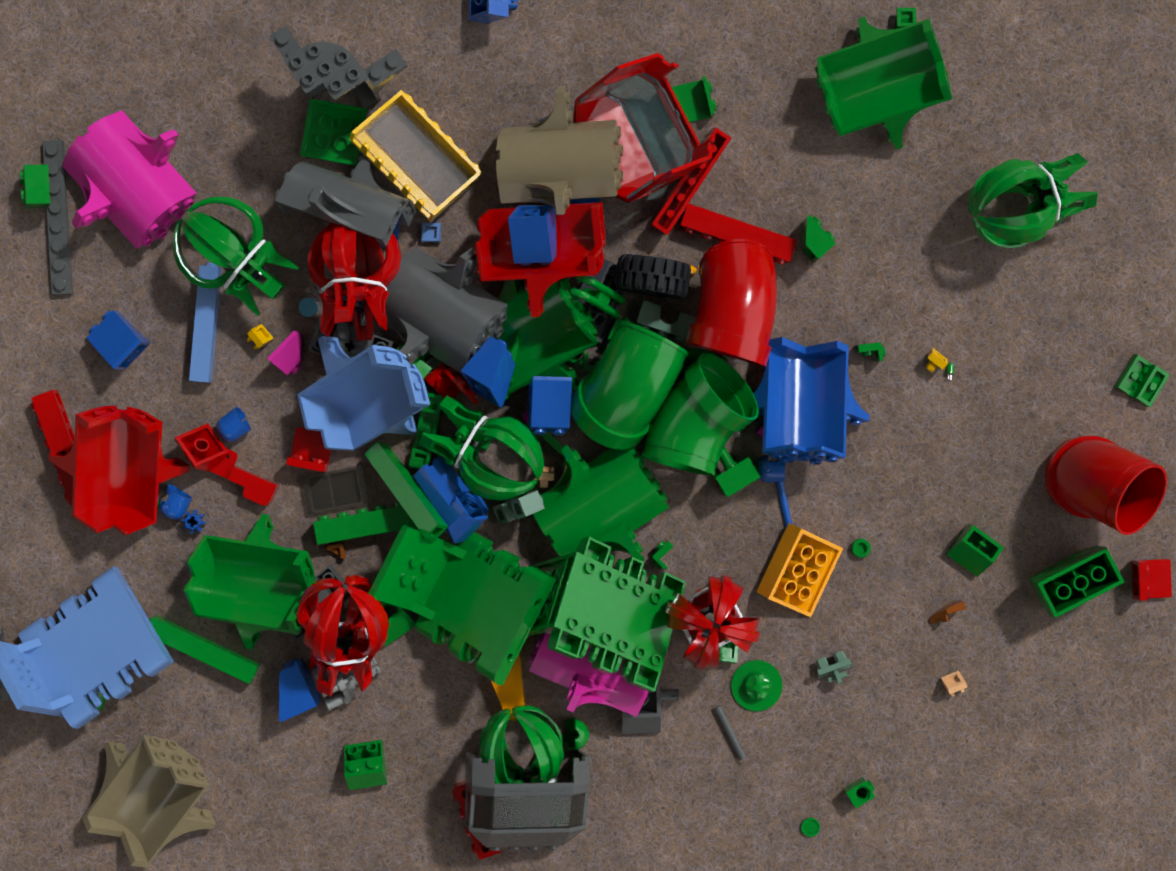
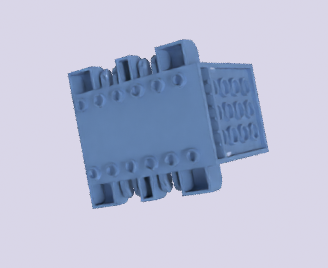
(87, 653)

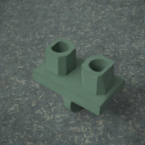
(841, 664)

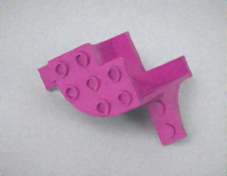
(128, 179)
(584, 681)

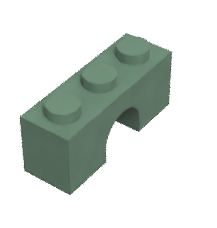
(650, 318)
(518, 507)

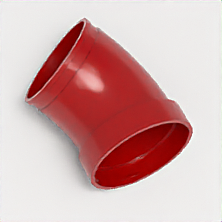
(736, 301)
(1105, 483)

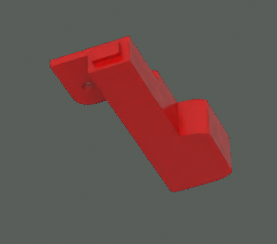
(256, 488)

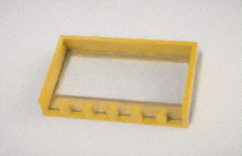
(415, 155)

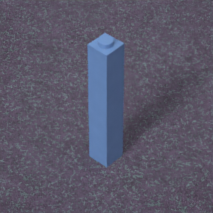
(205, 327)

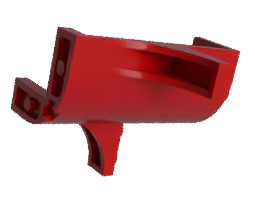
(579, 250)
(117, 468)

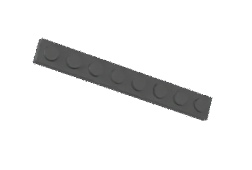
(58, 219)

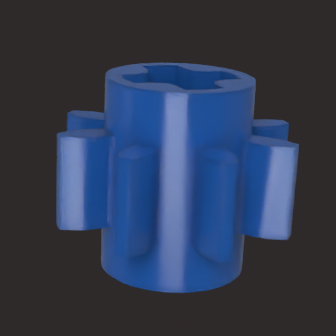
(199, 518)

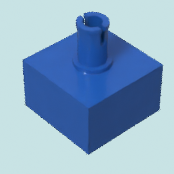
(490, 10)

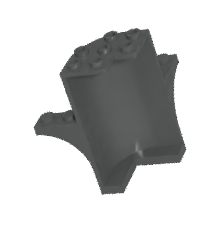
(333, 68)
(345, 201)
(441, 309)

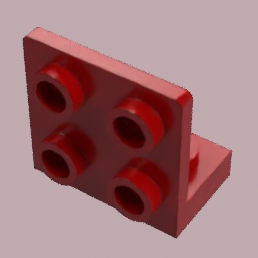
(447, 384)
(309, 451)
(1151, 579)

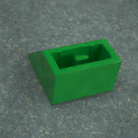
(36, 186)
(814, 239)
(974, 550)
(399, 622)
(365, 765)

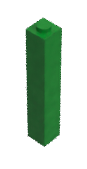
(406, 490)
(205, 650)

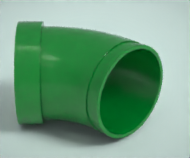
(627, 386)
(700, 416)

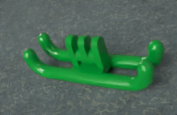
(599, 298)

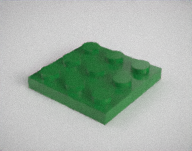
(329, 131)

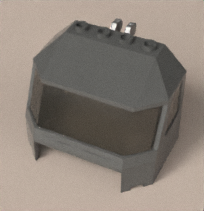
(525, 812)

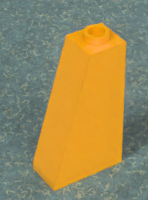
(512, 691)

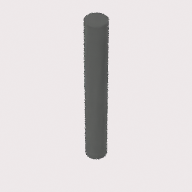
(729, 731)

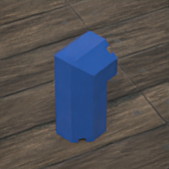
(451, 499)

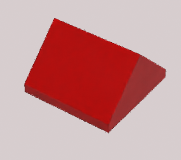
(202, 447)

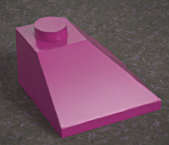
(289, 354)

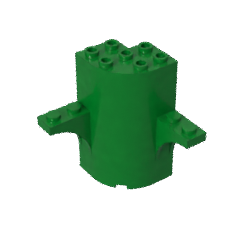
(883, 79)
(549, 339)
(601, 502)
(249, 582)

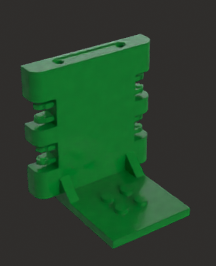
(465, 596)
(608, 612)

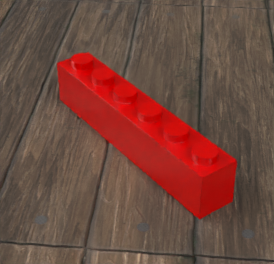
(687, 187)
(725, 228)
(57, 432)

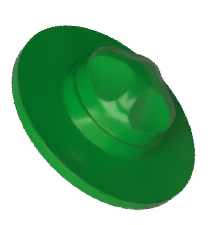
(756, 685)

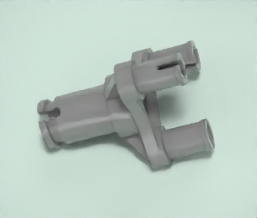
(346, 685)

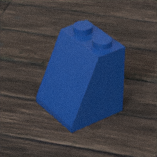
(533, 234)
(117, 340)
(490, 371)
(549, 404)
(296, 690)

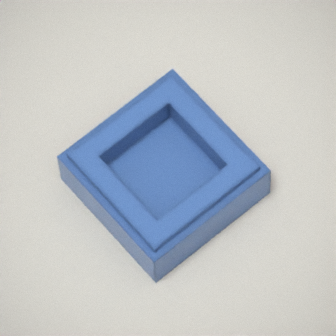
(431, 232)

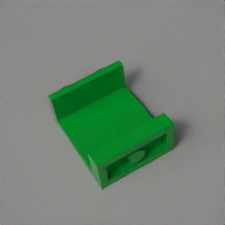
(696, 99)

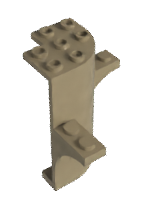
(559, 159)
(149, 797)

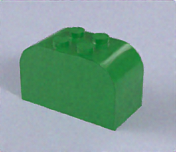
(1076, 580)

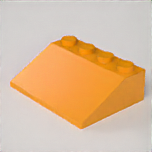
(799, 570)

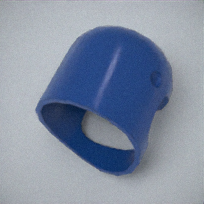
(231, 427)
(771, 471)
(176, 503)

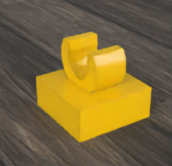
(259, 336)
(936, 359)

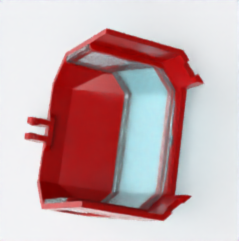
(654, 128)

